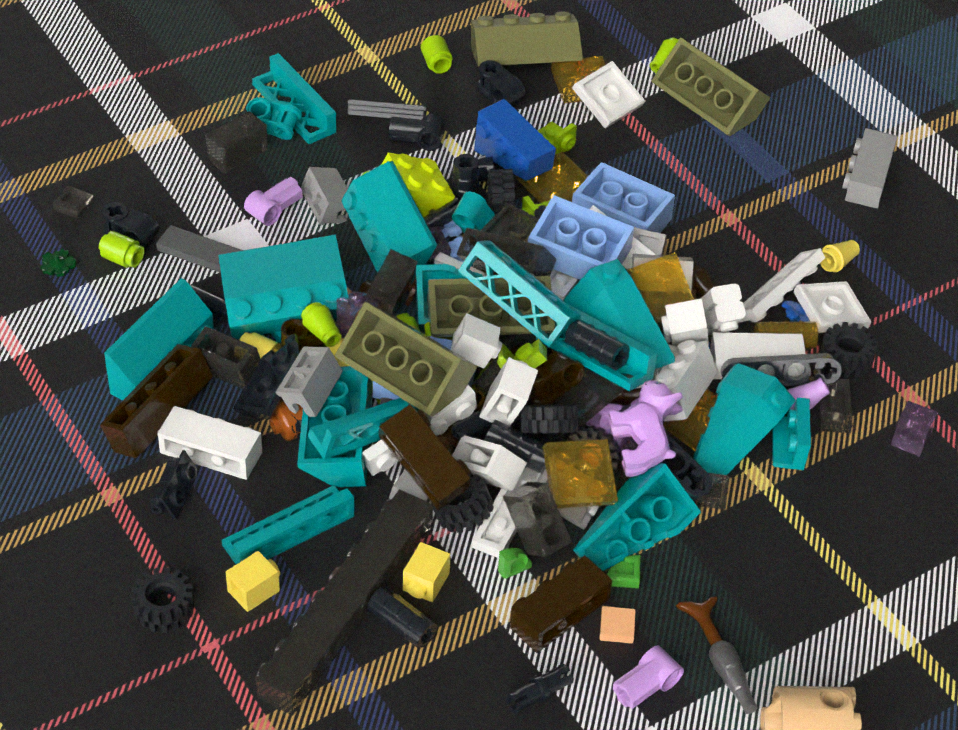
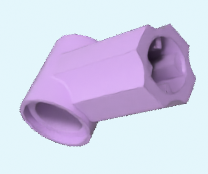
(269, 205)
(654, 672)

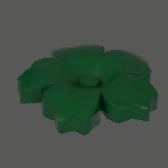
(57, 263)

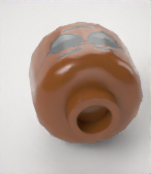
(286, 422)

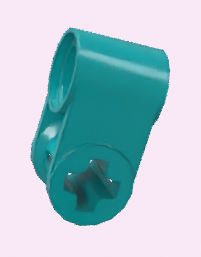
(277, 116)
(472, 212)

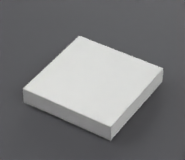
(608, 94)
(831, 304)

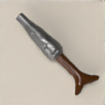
(721, 653)

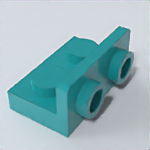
(792, 437)

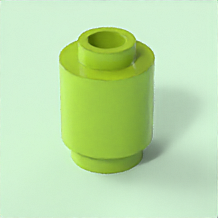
(436, 54)
(121, 249)

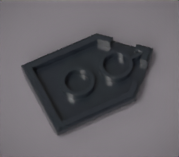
(260, 395)

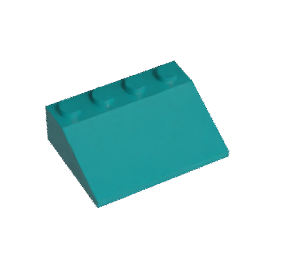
(279, 282)

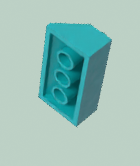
(387, 216)
(171, 321)
(348, 396)

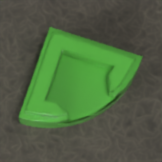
(513, 562)
(626, 572)

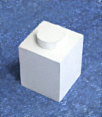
(476, 340)

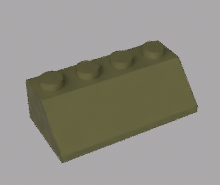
(526, 39)
(709, 88)
(454, 298)
(404, 360)

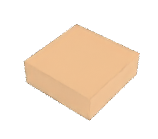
(617, 624)

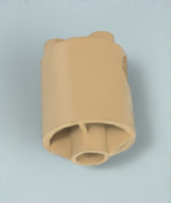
(811, 709)

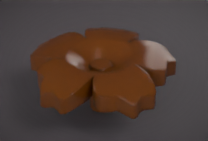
(412, 291)

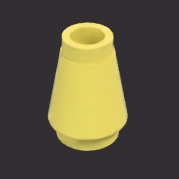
(839, 255)

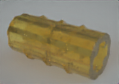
(807, 328)

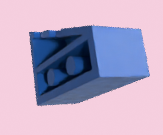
(512, 141)

